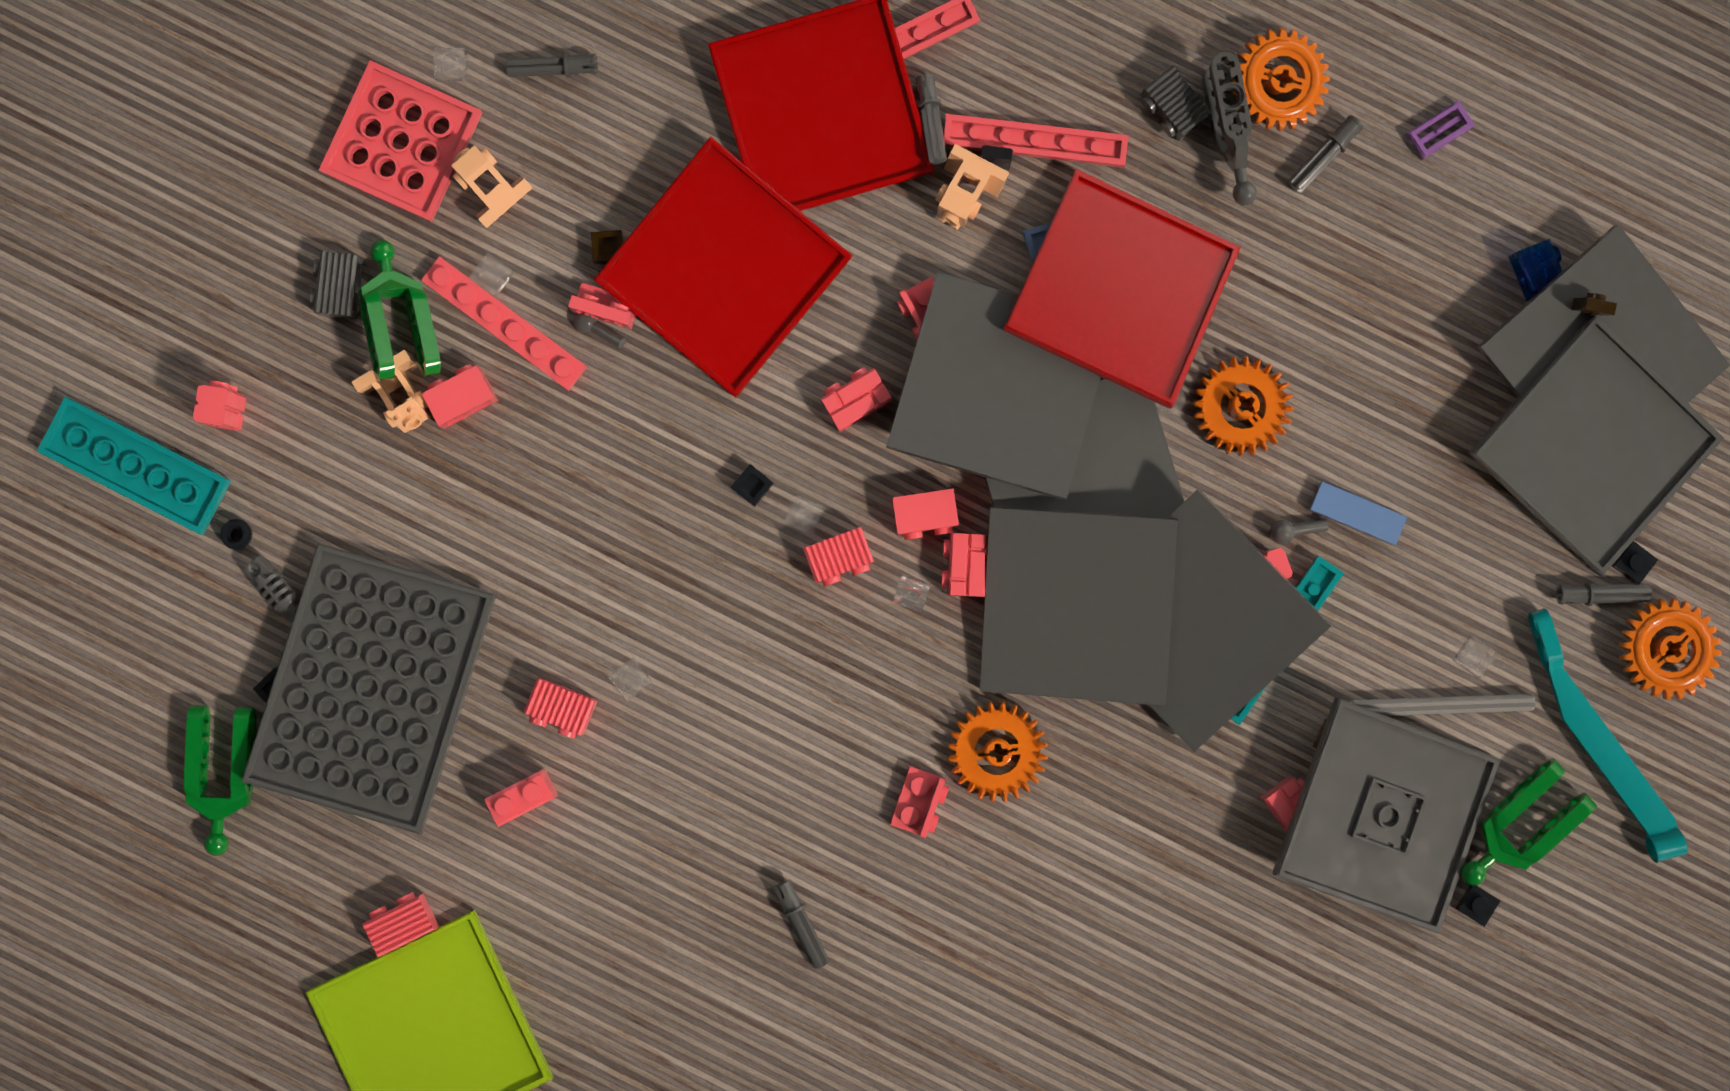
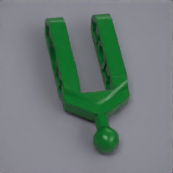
(389, 285)
(196, 771)
(1543, 841)

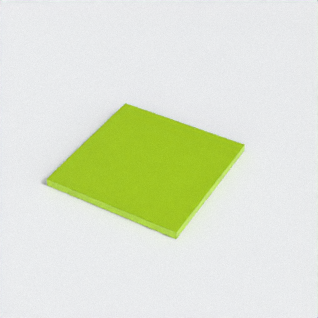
(431, 1018)

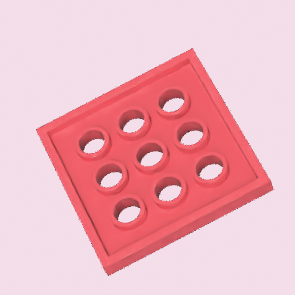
(365, 109)

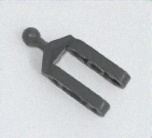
(1236, 139)

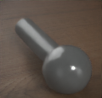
(587, 324)
(1283, 531)

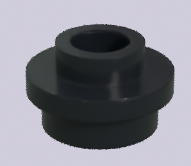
(227, 534)

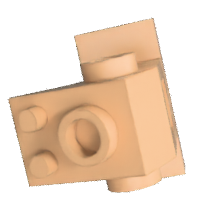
(470, 165)
(958, 204)
(407, 415)

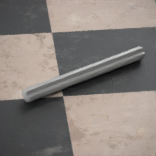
(1449, 705)

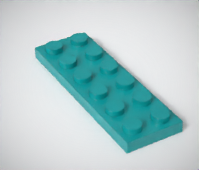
(134, 466)

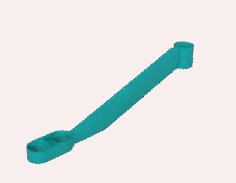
(1661, 830)

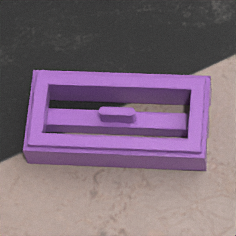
(1419, 143)

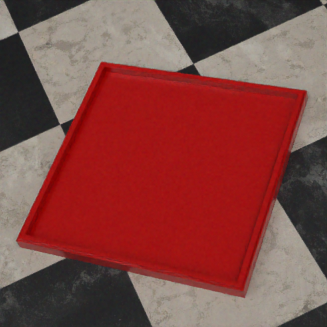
(823, 104)
(723, 267)
(1122, 289)

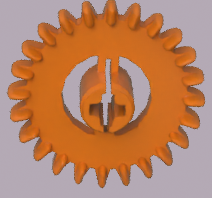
(1309, 85)
(1264, 427)
(1648, 667)
(1027, 747)

